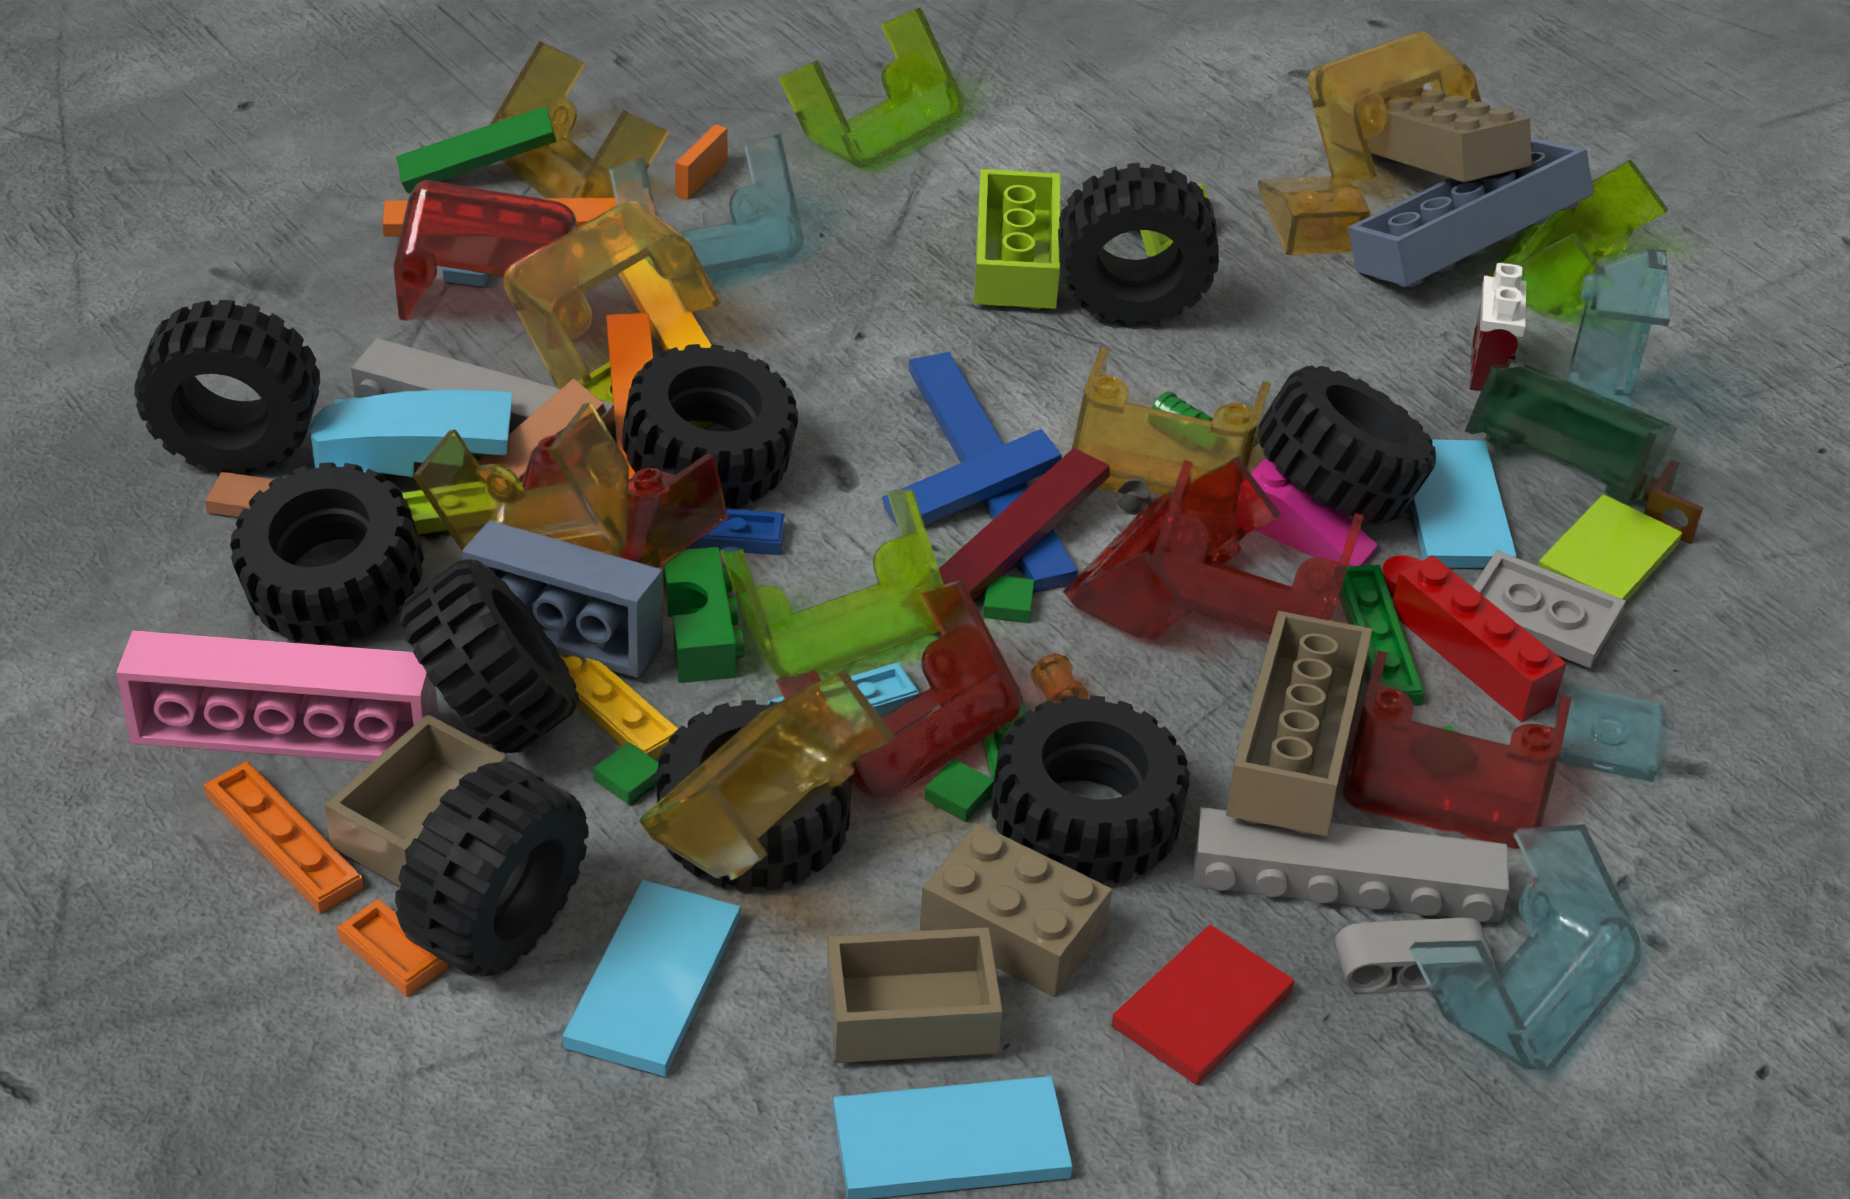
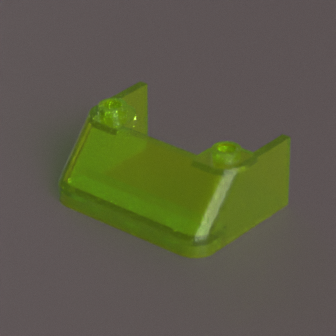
(918, 102)
(1572, 240)
(851, 624)

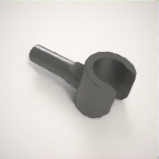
(1135, 494)

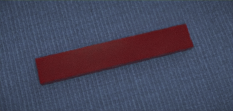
(1025, 522)

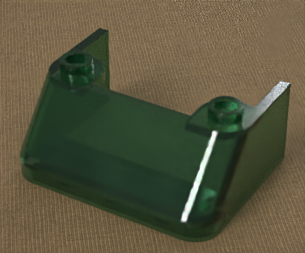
(1572, 425)

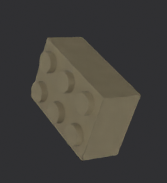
(390, 799)
(1036, 909)
(913, 995)

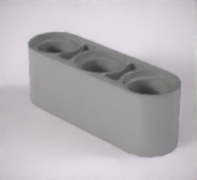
(1378, 955)

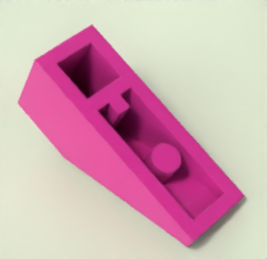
(1307, 523)

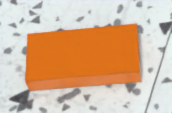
(701, 161)
(383, 945)

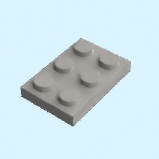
(1554, 609)

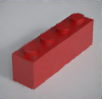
(1478, 638)

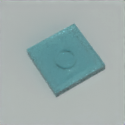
(1612, 733)

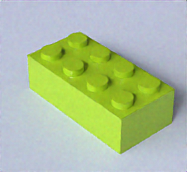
(1017, 239)

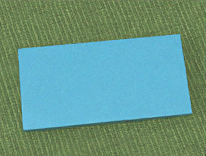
(1461, 508)
(652, 978)
(951, 1138)

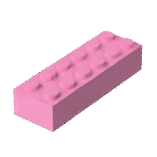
(270, 696)

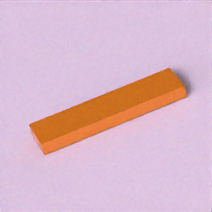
(284, 837)

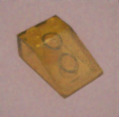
(1313, 212)

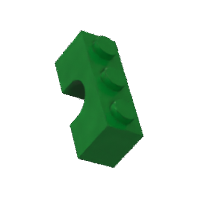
(702, 616)

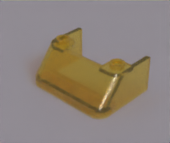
(1352, 89)
(563, 167)
(552, 281)
(1156, 442)
(583, 512)
(764, 773)

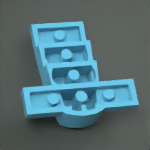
(405, 427)

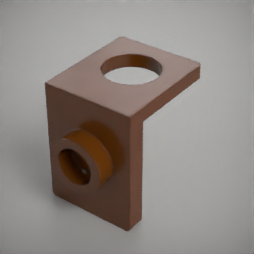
(1659, 499)

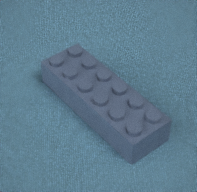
(1465, 217)

